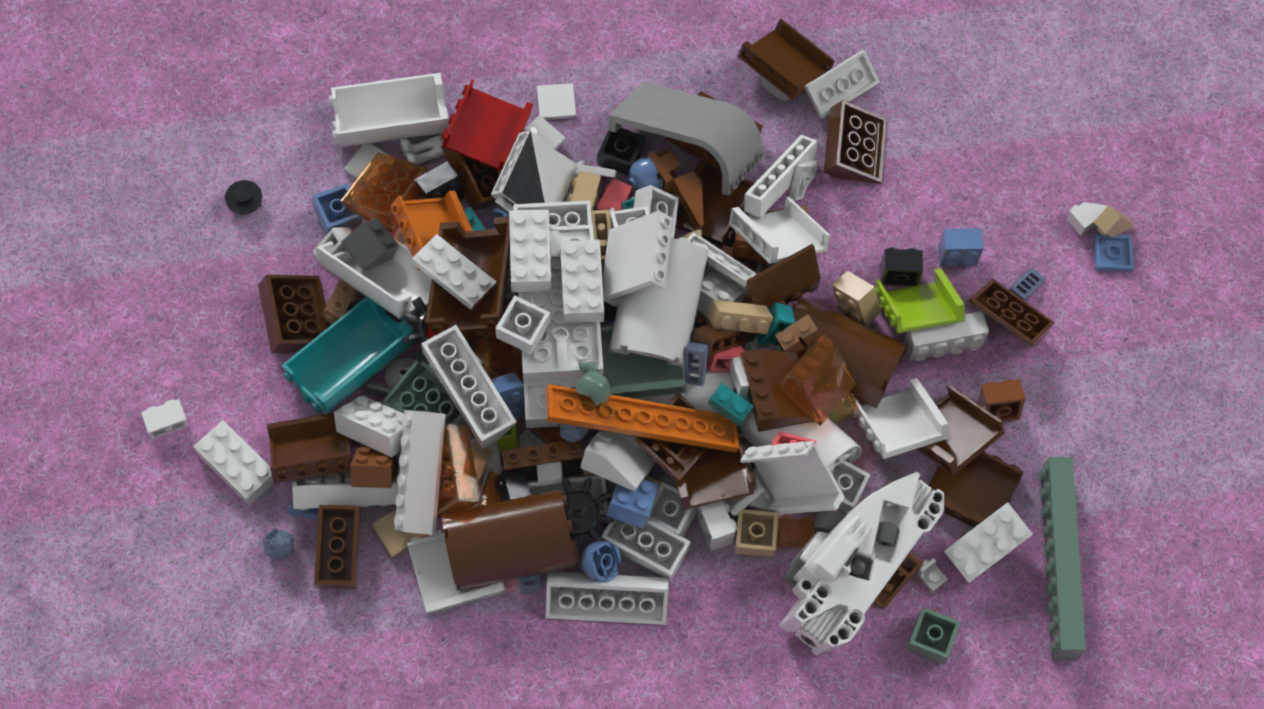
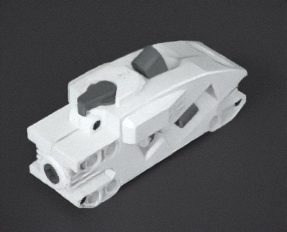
(865, 543)

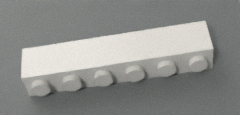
(778, 176)

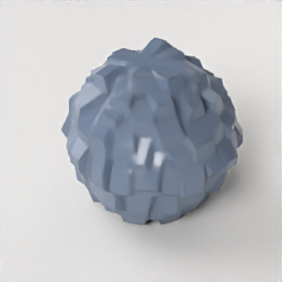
(572, 433)
(278, 544)

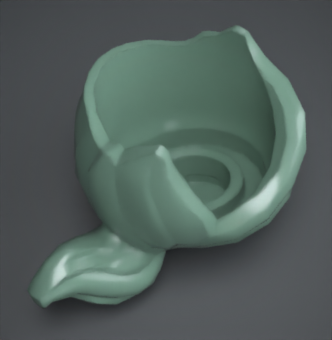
(593, 383)

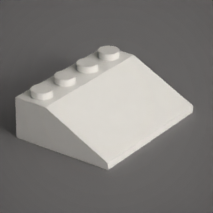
(617, 459)

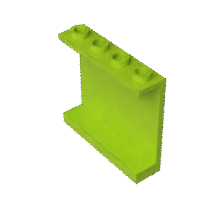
(922, 304)

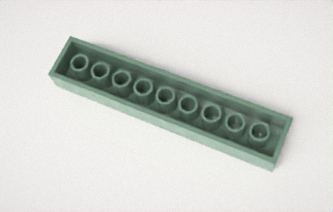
(1062, 559)

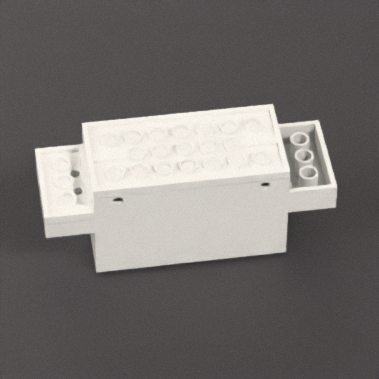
(562, 344)

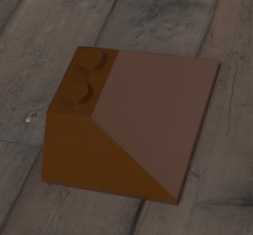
(672, 456)

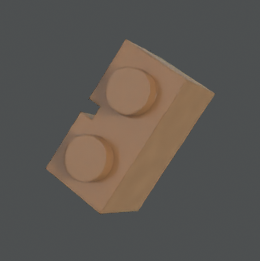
(802, 328)

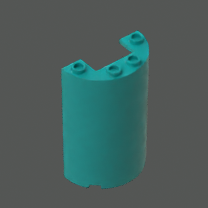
(346, 355)

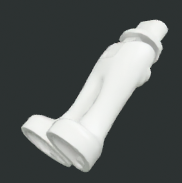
(411, 151)

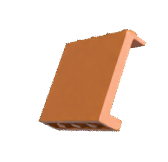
(422, 218)

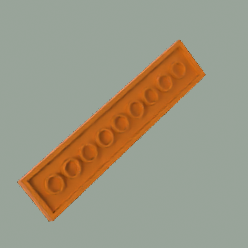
(642, 419)

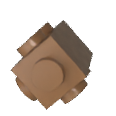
(339, 301)

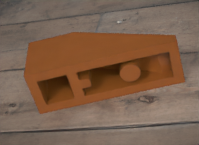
(689, 191)
(899, 579)

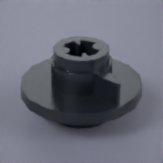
(243, 197)

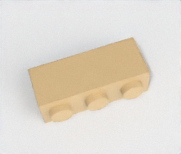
(601, 225)
(740, 316)

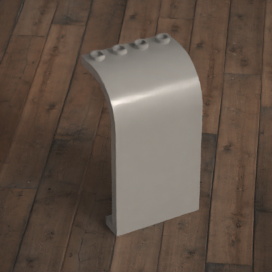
(698, 120)

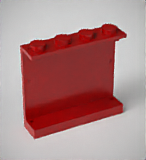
(485, 127)

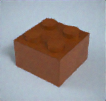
(1003, 399)
(372, 469)

